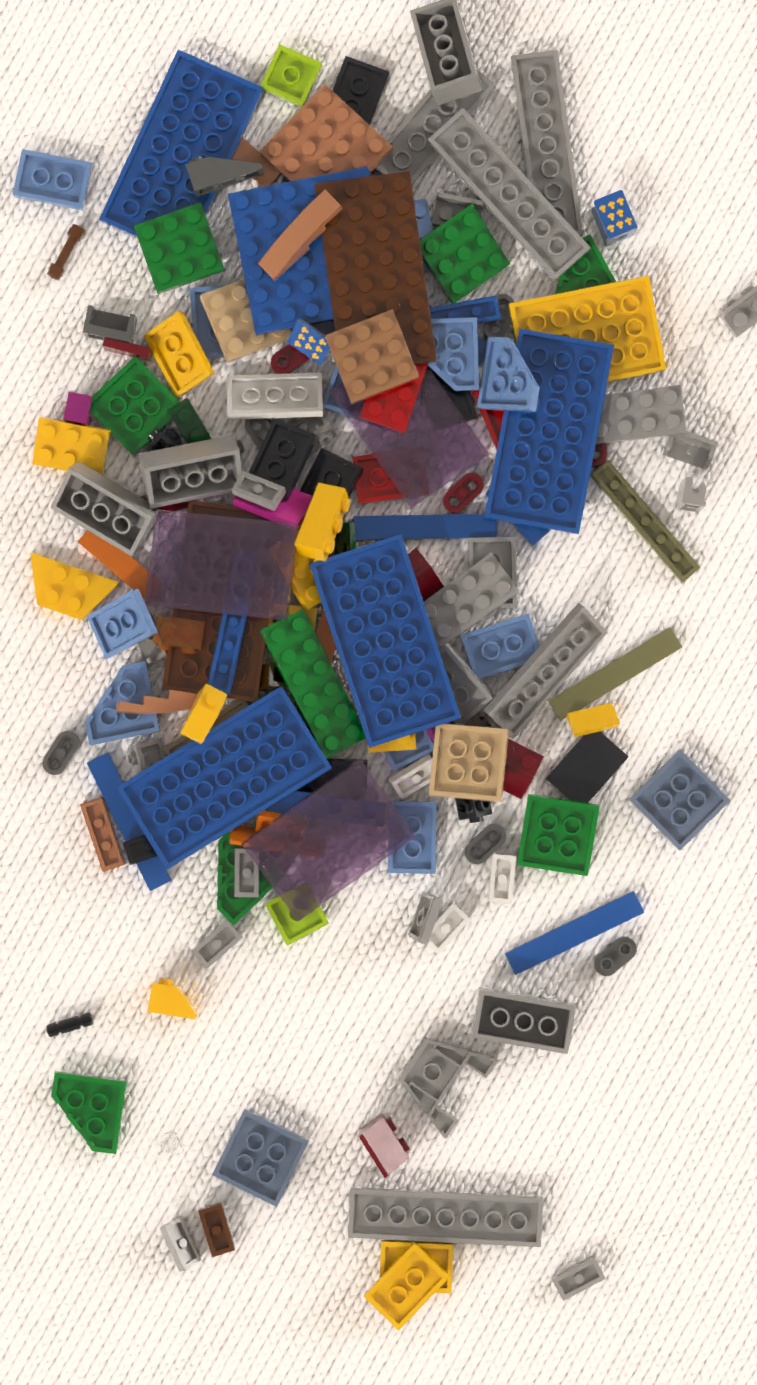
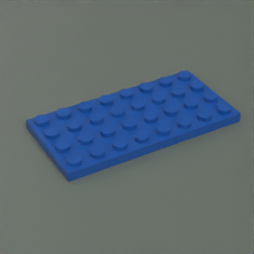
(192, 116)
(549, 453)
(385, 641)
(224, 780)

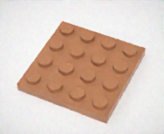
(324, 140)

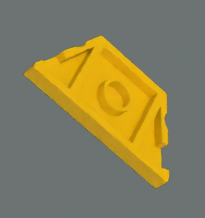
(68, 588)

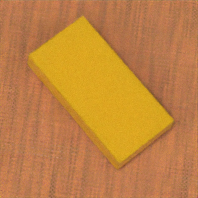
(593, 719)

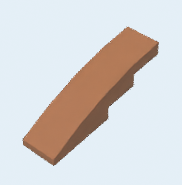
(299, 234)
(174, 702)

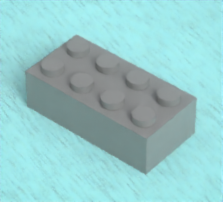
(445, 51)
(190, 471)
(104, 508)
(523, 1020)

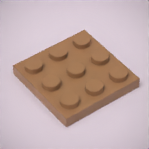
(372, 356)

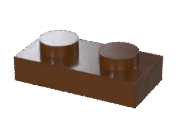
(216, 1229)

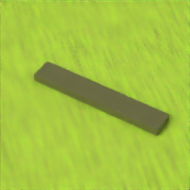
(644, 521)
(615, 673)

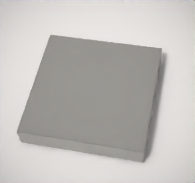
(425, 917)

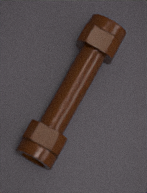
(75, 234)

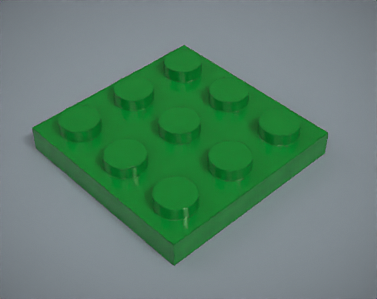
(179, 248)
(462, 254)
(133, 405)
(558, 834)

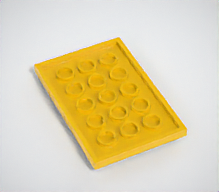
(606, 313)

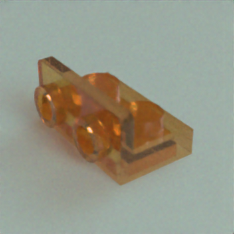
(178, 633)

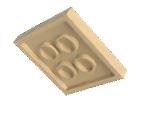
(233, 323)
(468, 762)

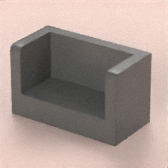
(104, 324)

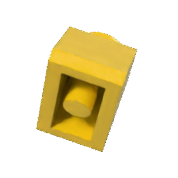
(203, 713)
(170, 1000)

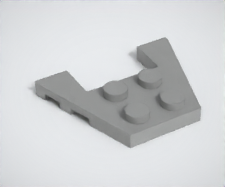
(433, 1073)

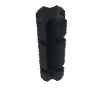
(69, 1024)

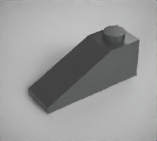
(215, 174)

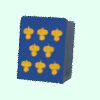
(614, 218)
(312, 340)

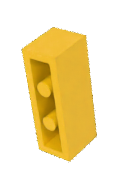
(322, 522)

